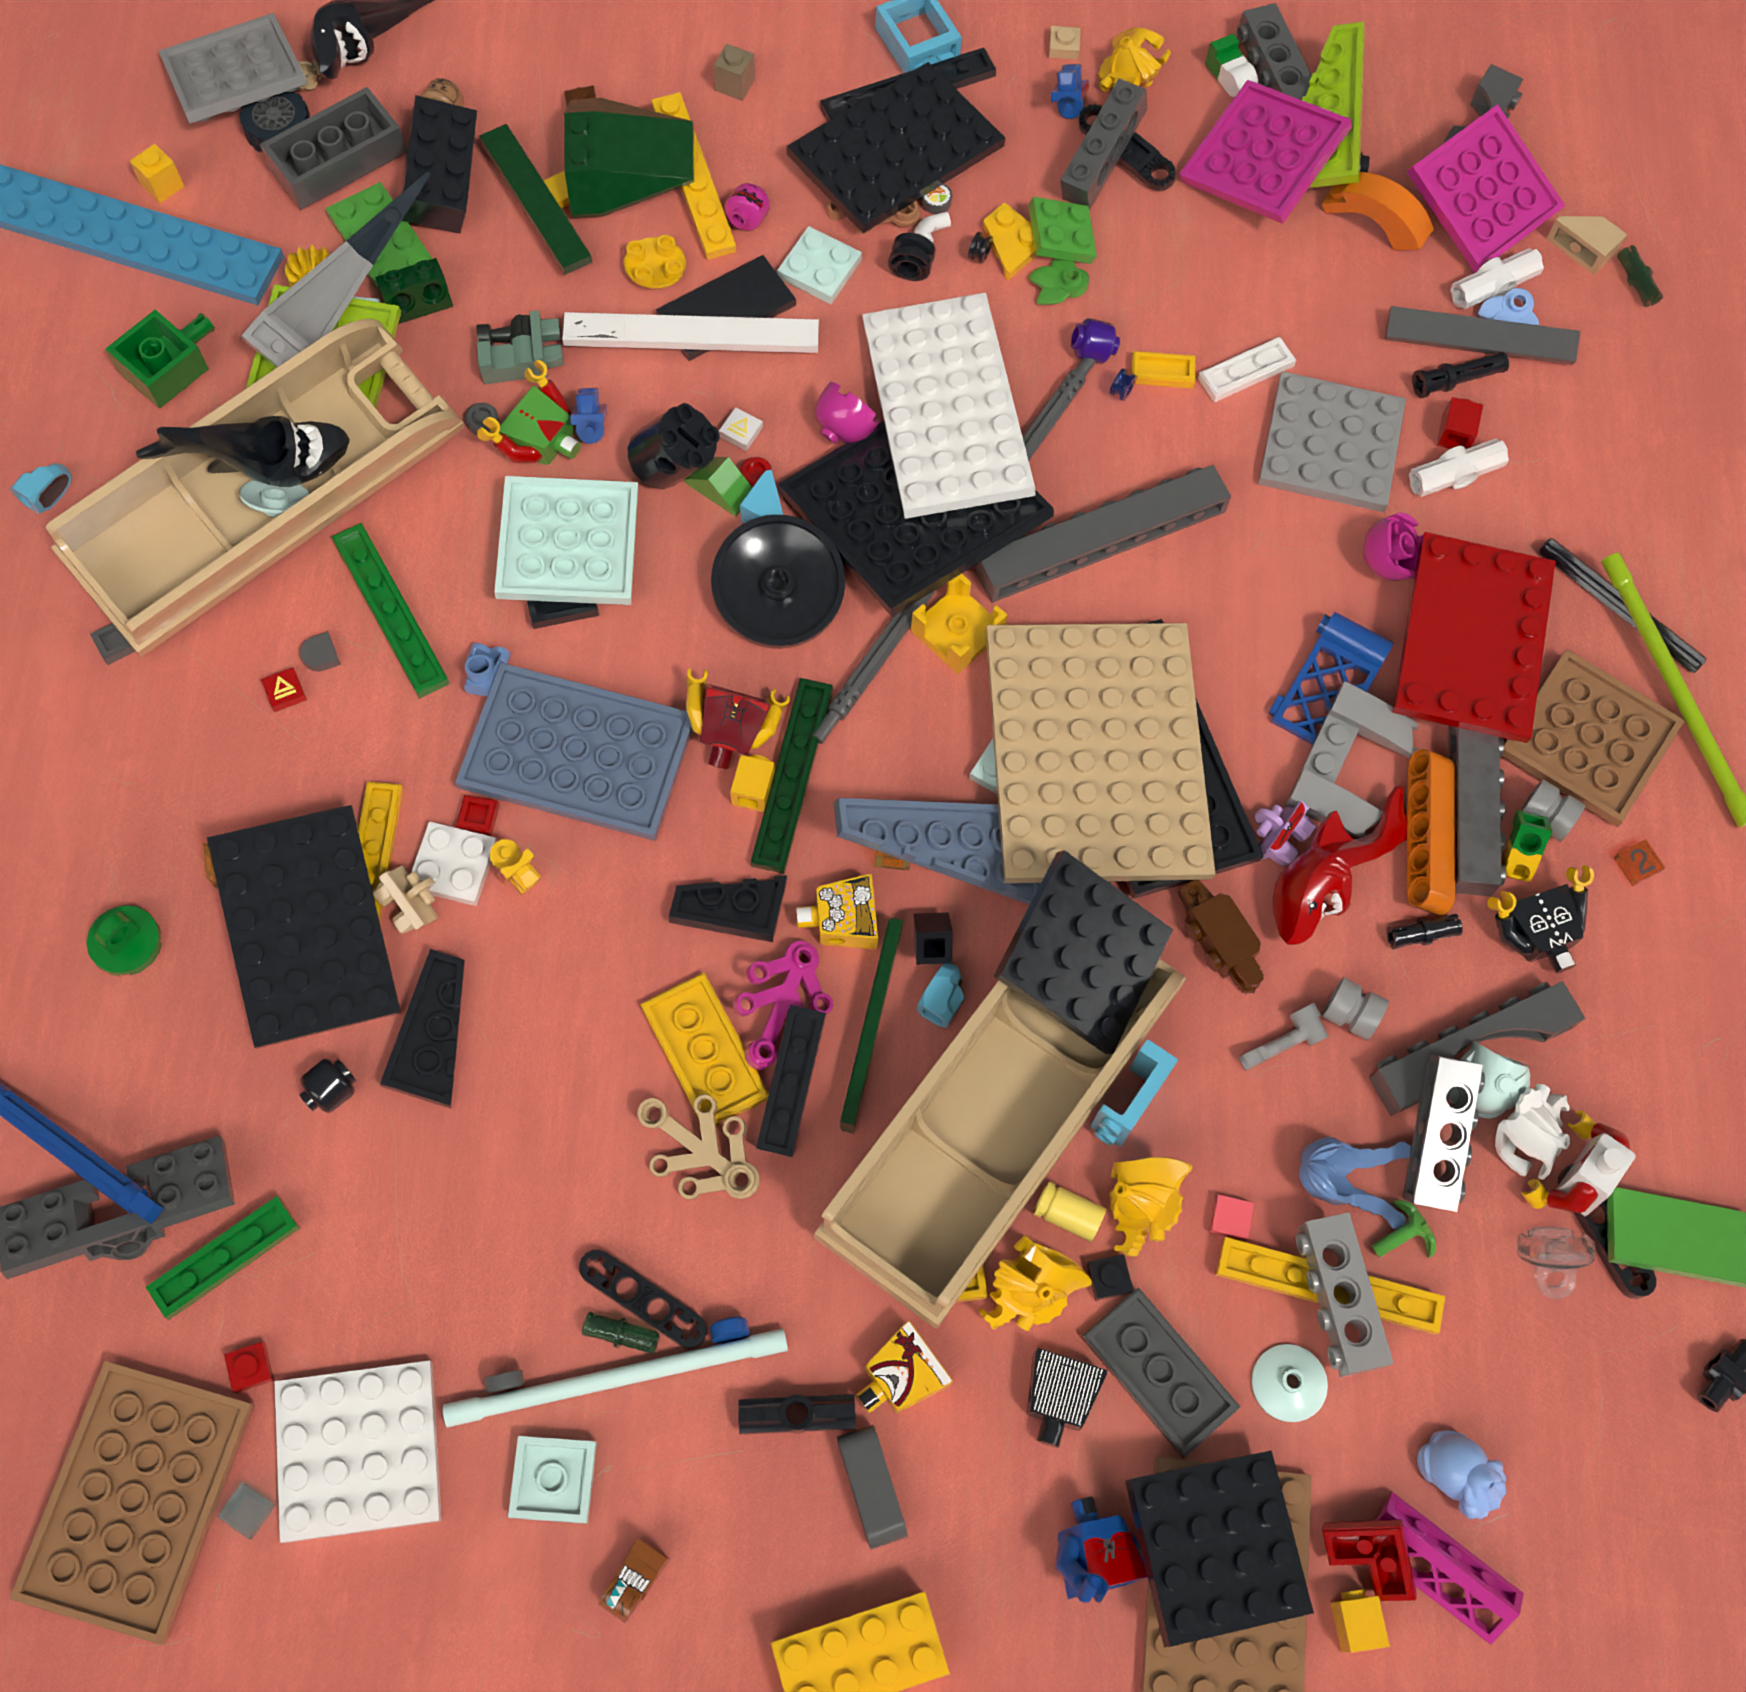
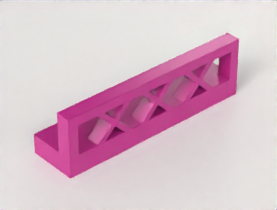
(1457, 1566)

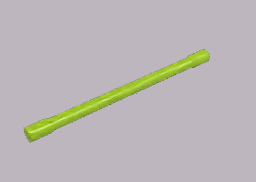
(1623, 582)

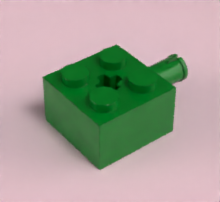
(160, 356)

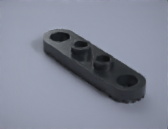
(1138, 156)

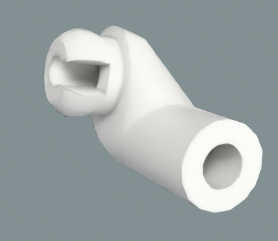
(933, 223)

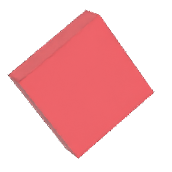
(1231, 1217)

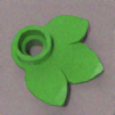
(1059, 281)

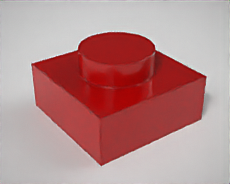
(248, 1367)

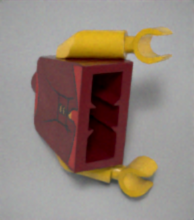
(730, 718)

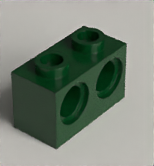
(416, 289)

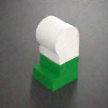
(1229, 64)

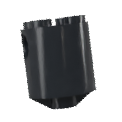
(672, 447)

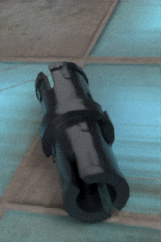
(1424, 931)

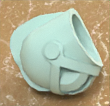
(1503, 1081)

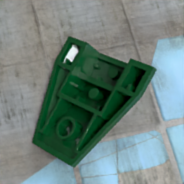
(622, 155)

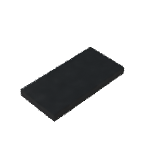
(744, 292)

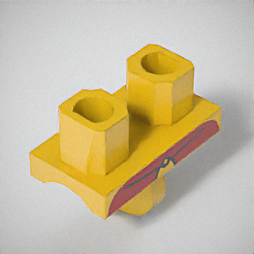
(513, 866)

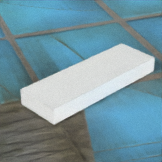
(1246, 369)

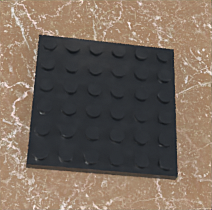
(899, 559)

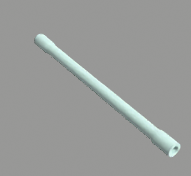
(477, 1408)

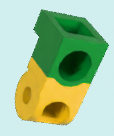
(1526, 845)

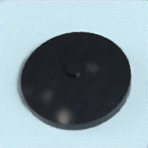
(778, 581)

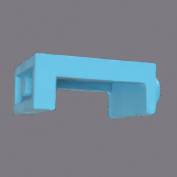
(1153, 1066)

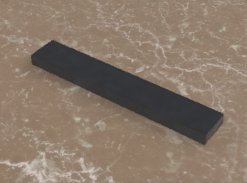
(958, 70)

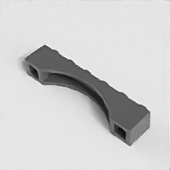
(1537, 1018)

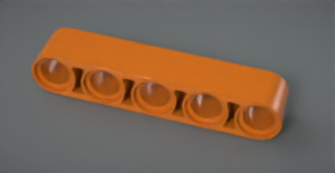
(1431, 832)

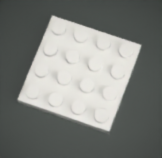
(357, 1451)

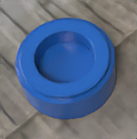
(729, 1329)

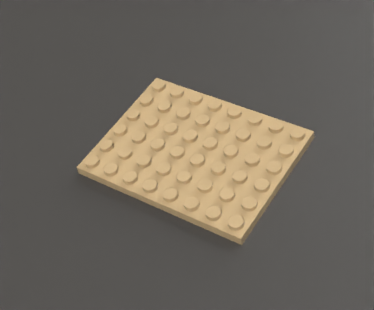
(1098, 751)

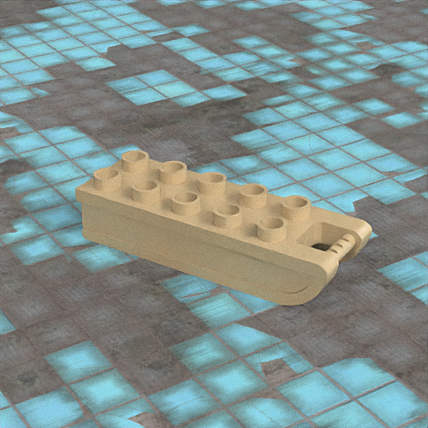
(179, 539)
(975, 1146)

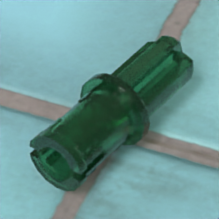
(620, 1333)

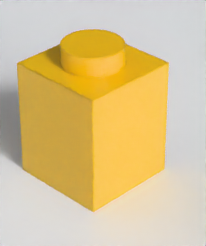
(157, 173)
(752, 782)
(1359, 1622)

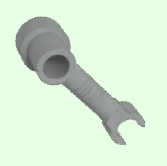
(1307, 1028)

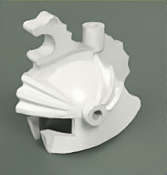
(1534, 1130)

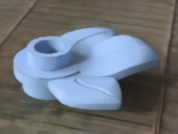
(1504, 308)

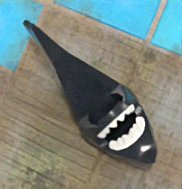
(350, 24)
(264, 450)

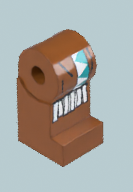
(633, 1580)

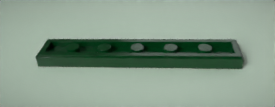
(535, 199)
(791, 777)
(871, 1026)

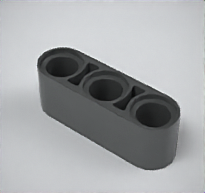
(872, 1487)

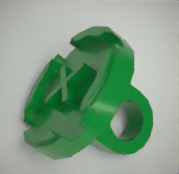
(124, 940)

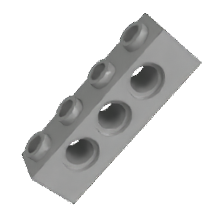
(1361, 1311)

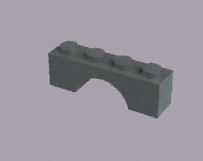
(1494, 88)

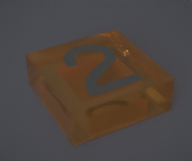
(1639, 862)

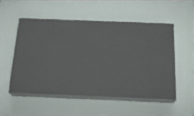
(1160, 1372)

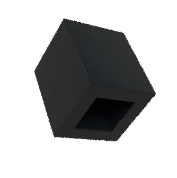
(932, 938)

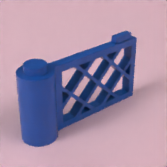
(1346, 643)

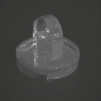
(1552, 1251)

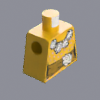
(843, 913)

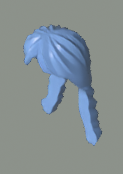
(1330, 1160)

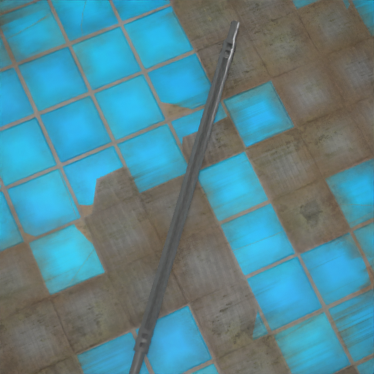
(901, 622)

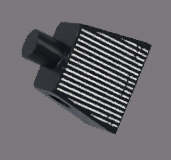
(1061, 1393)

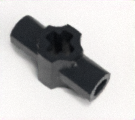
(1725, 1377)

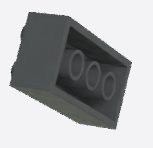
(333, 148)

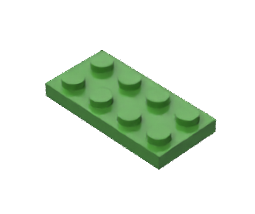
(357, 210)

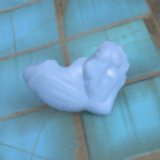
(1463, 1472)

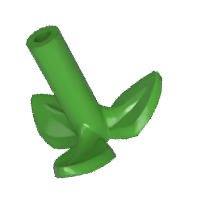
(1415, 1227)

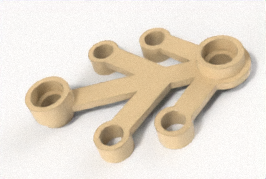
(704, 1151)

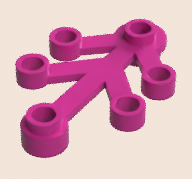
(782, 995)

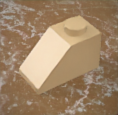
(1587, 239)

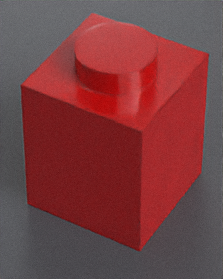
(1460, 423)

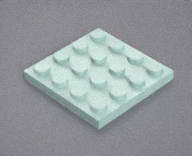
(567, 540)

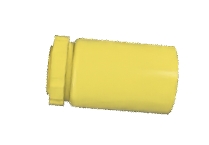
(1070, 1211)

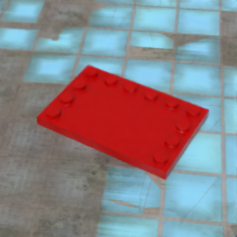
(1475, 637)

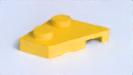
(1011, 239)

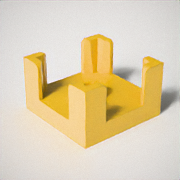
(956, 625)

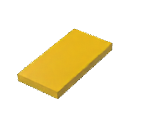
(704, 1048)

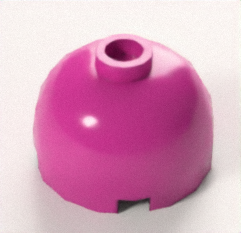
(844, 416)
(1393, 547)

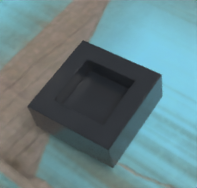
(1110, 1277)

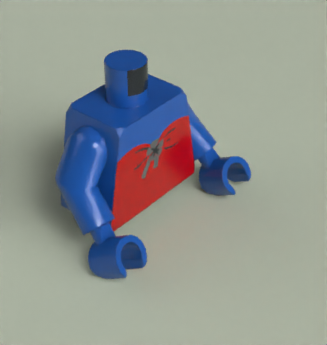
(1097, 1554)

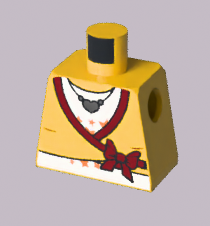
(903, 1373)

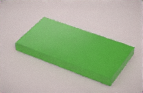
(1677, 1237)

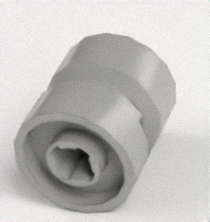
(1560, 810)
(1357, 1009)

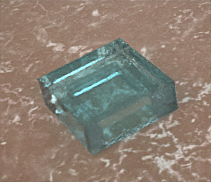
(246, 1510)

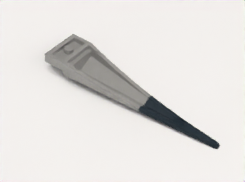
(323, 294)

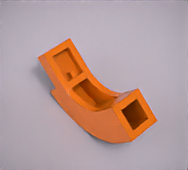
(1387, 204)

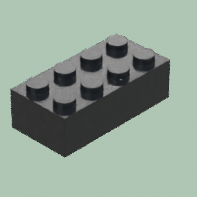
(443, 145)

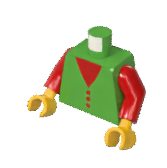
(536, 426)

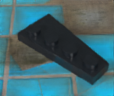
(427, 1041)

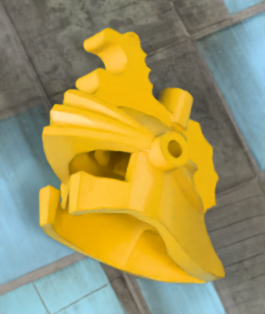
(1132, 61)
(1146, 1199)
(1033, 1286)

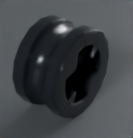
(980, 247)

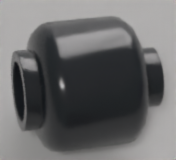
(327, 1085)

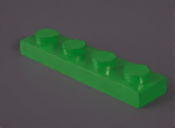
(222, 1258)

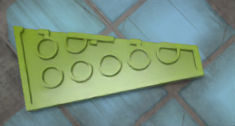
(1339, 88)

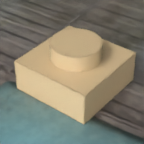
(1064, 42)

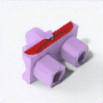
(1276, 828)

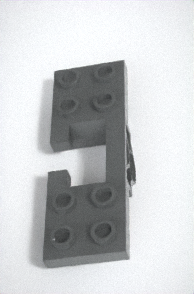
(62, 1225)

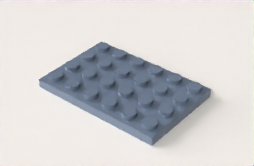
(576, 751)

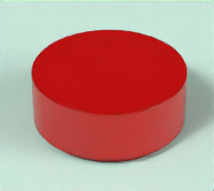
(754, 468)

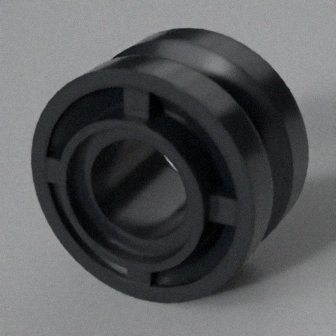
(912, 256)

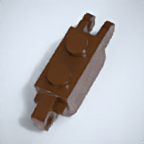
(1223, 935)

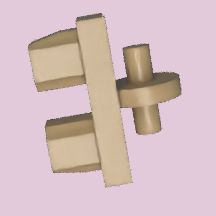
(410, 895)

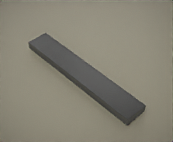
(1482, 335)

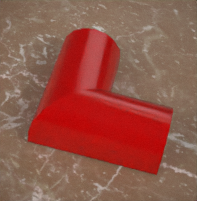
(1374, 1544)

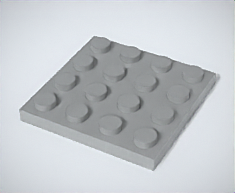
(232, 68)
(1332, 441)

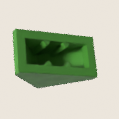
(721, 484)

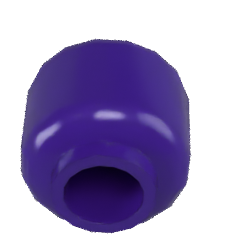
(1095, 340)

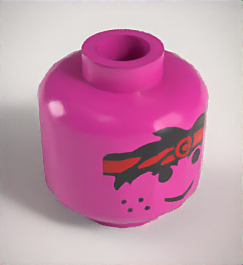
(747, 207)

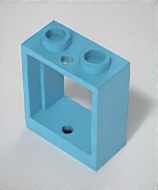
(910, 58)

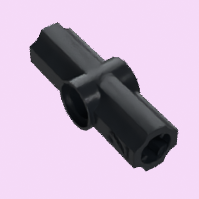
(769, 1414)

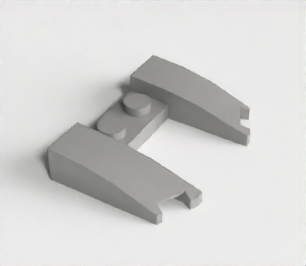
(1350, 714)

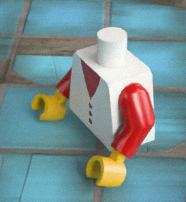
(1592, 1174)

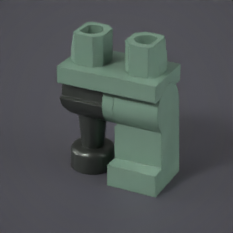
(527, 344)

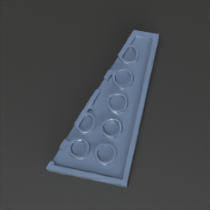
(940, 836)

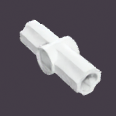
(1496, 278)
(1458, 467)

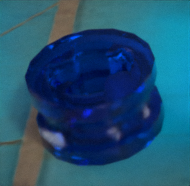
(1123, 384)

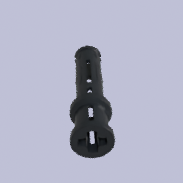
(1448, 376)

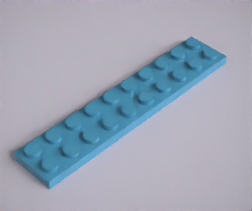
(136, 236)

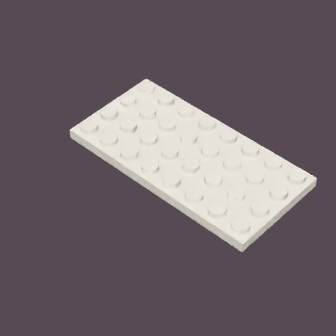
(947, 406)

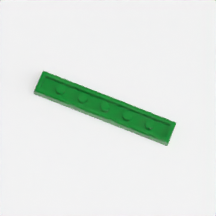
(390, 610)

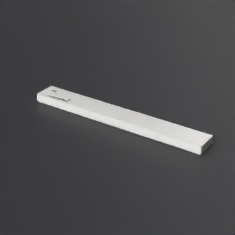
(690, 332)

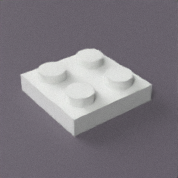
(455, 861)

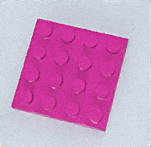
(1265, 151)
(1486, 188)

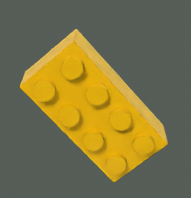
(865, 1652)

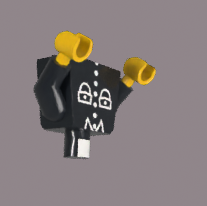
(1546, 921)

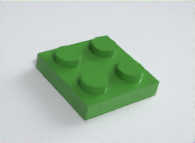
(1062, 230)

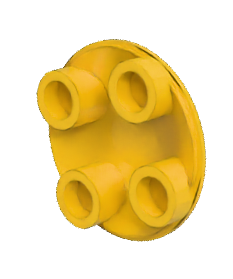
(654, 262)

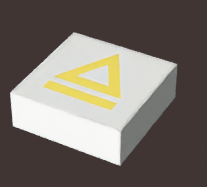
(741, 429)

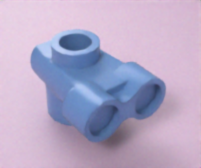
(482, 667)

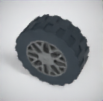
(272, 117)

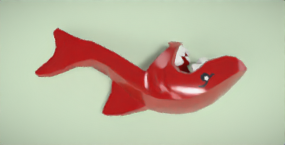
(1326, 870)

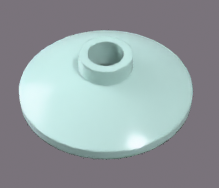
(270, 498)
(1272, 1390)

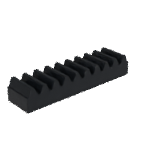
(791, 1081)

